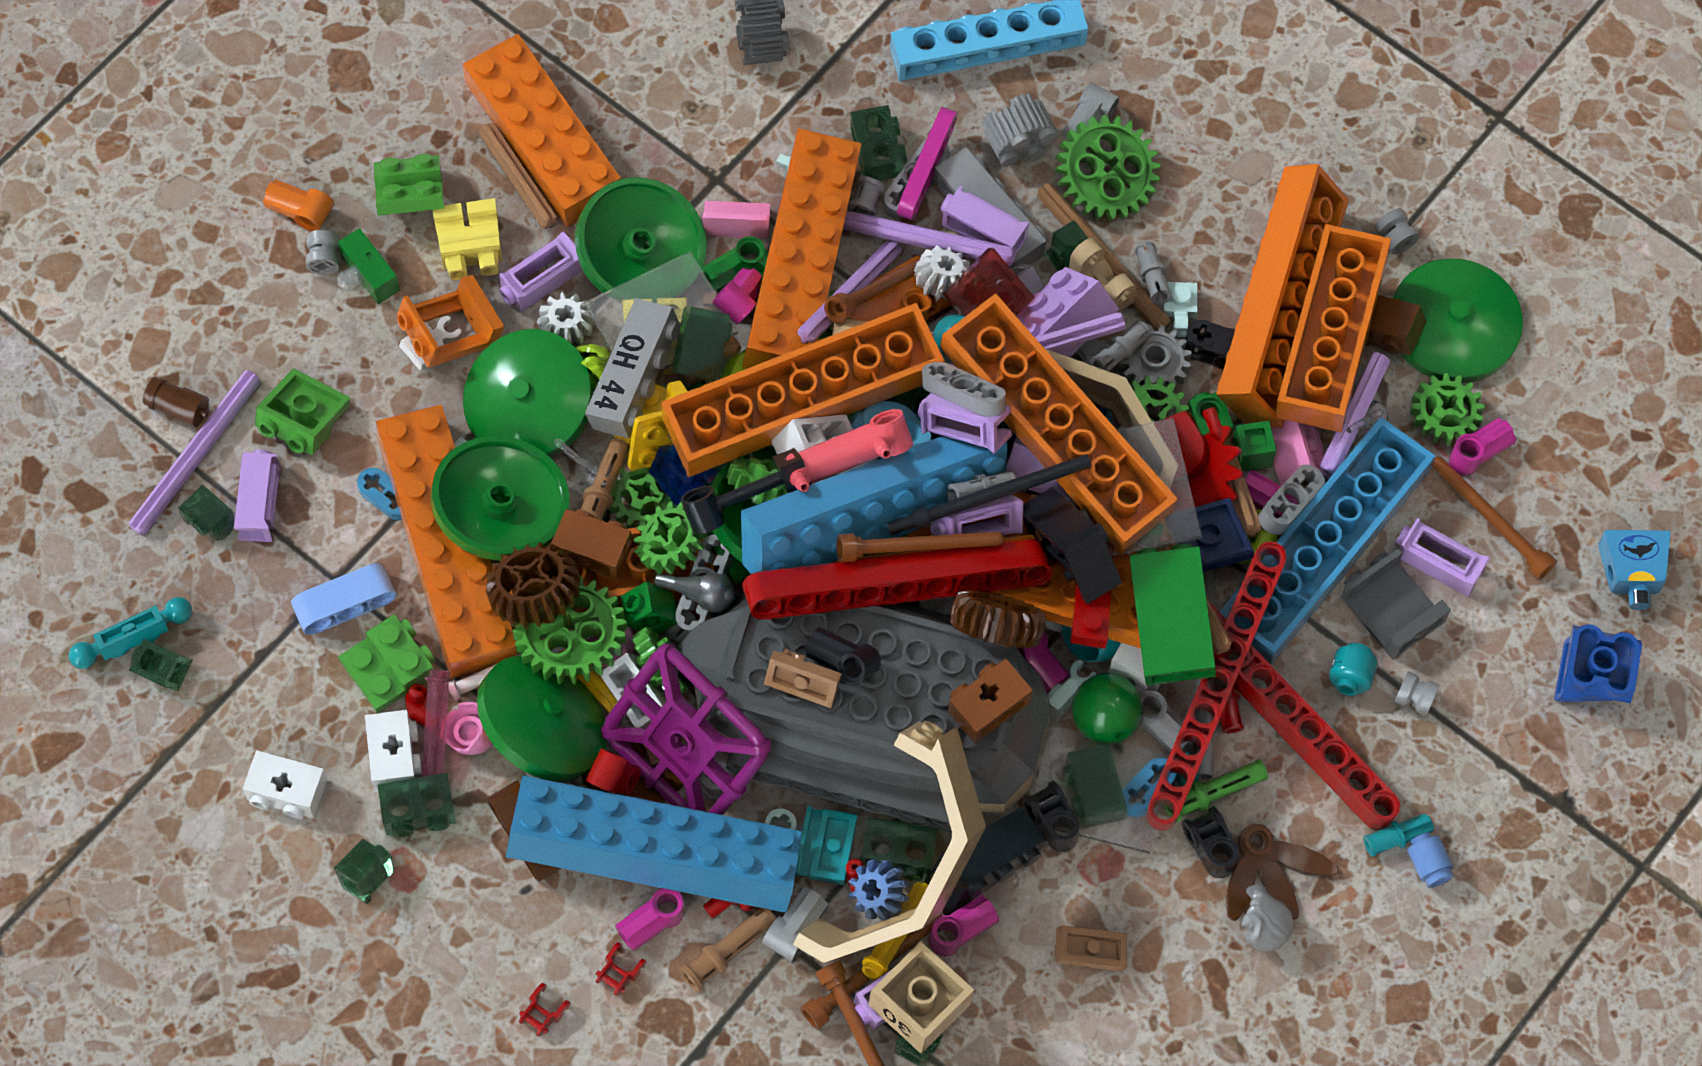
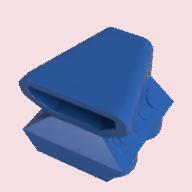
(1598, 666)

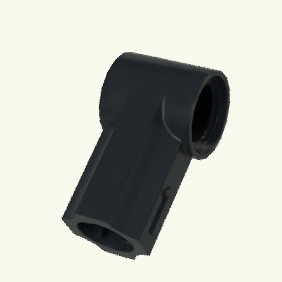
(842, 655)

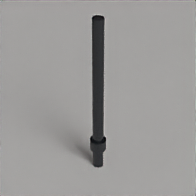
(924, 516)

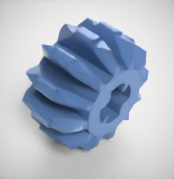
(871, 900)

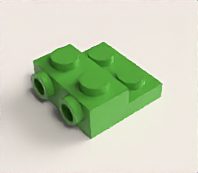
(408, 184)
(300, 412)
(387, 662)

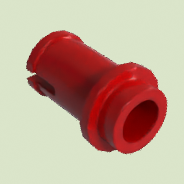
(1231, 717)

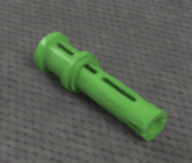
(1201, 800)

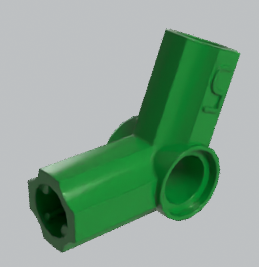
(724, 268)

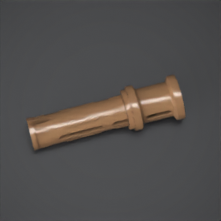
(614, 455)
(715, 957)

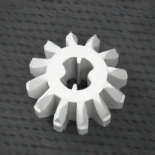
(939, 270)
(566, 318)

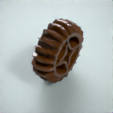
(530, 576)
(997, 619)

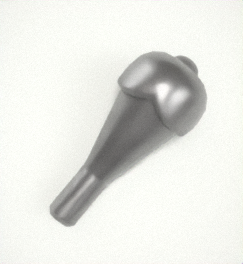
(712, 591)

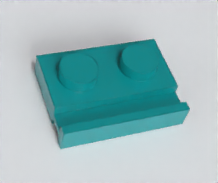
(826, 845)

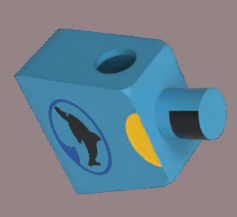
(1635, 563)

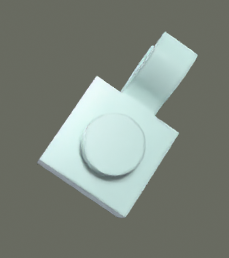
(1181, 305)
(1062, 695)

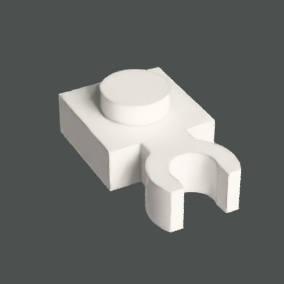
(439, 334)

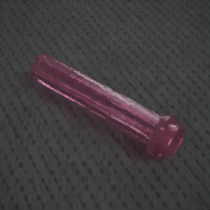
(435, 722)

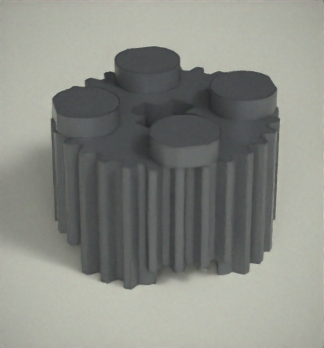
(761, 31)

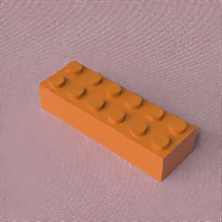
(539, 126)
(1333, 328)

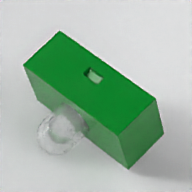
(366, 267)

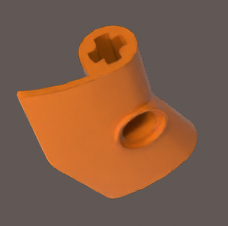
(898, 298)

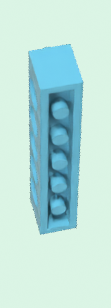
(979, 50)

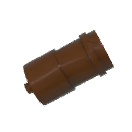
(175, 401)

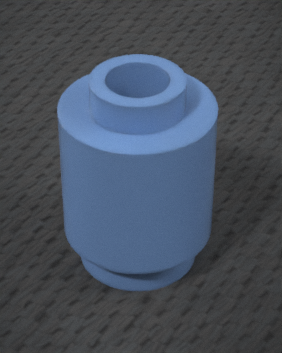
(1430, 860)

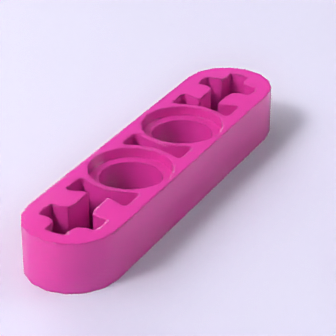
(926, 163)

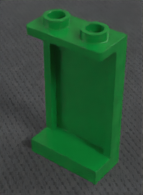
(1172, 614)

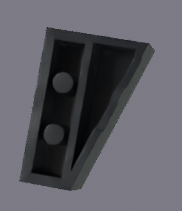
(1073, 541)
(998, 854)

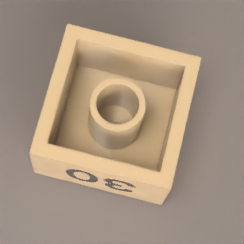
(921, 997)

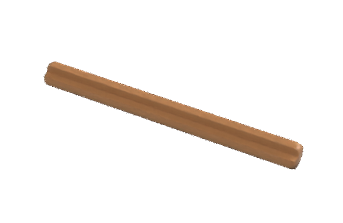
(1065, 214)

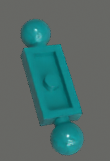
(121, 637)

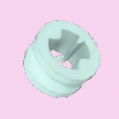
(779, 814)

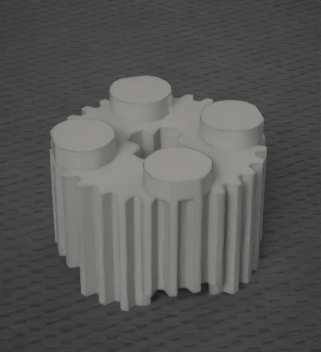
(1020, 130)

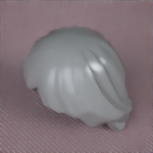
(1266, 920)

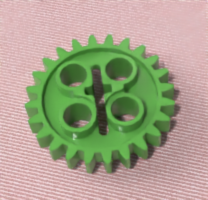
(1089, 188)
(579, 655)

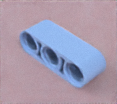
(343, 598)

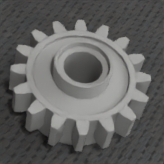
(1164, 348)

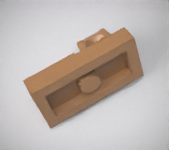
(803, 679)
(1091, 948)

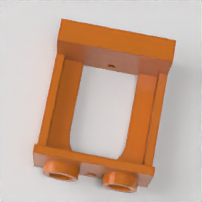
(475, 307)

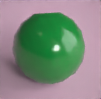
(1107, 708)

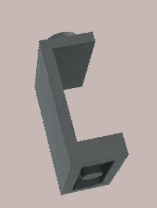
(1392, 604)

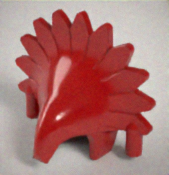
(1207, 457)

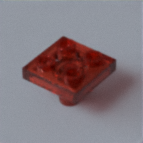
(988, 269)

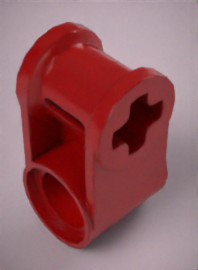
(614, 773)

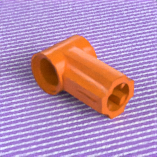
(306, 208)

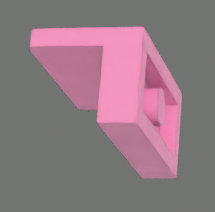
(736, 219)
(1297, 446)

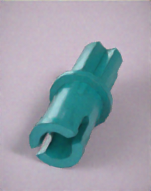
(1397, 834)

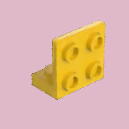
(651, 433)

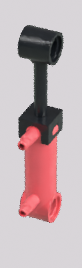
(882, 437)

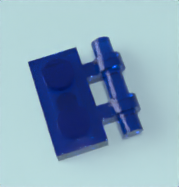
(672, 476)

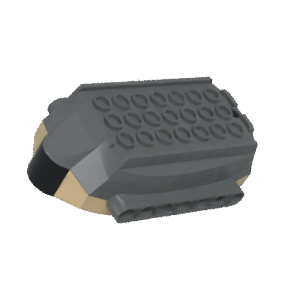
(850, 748)

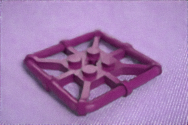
(681, 718)

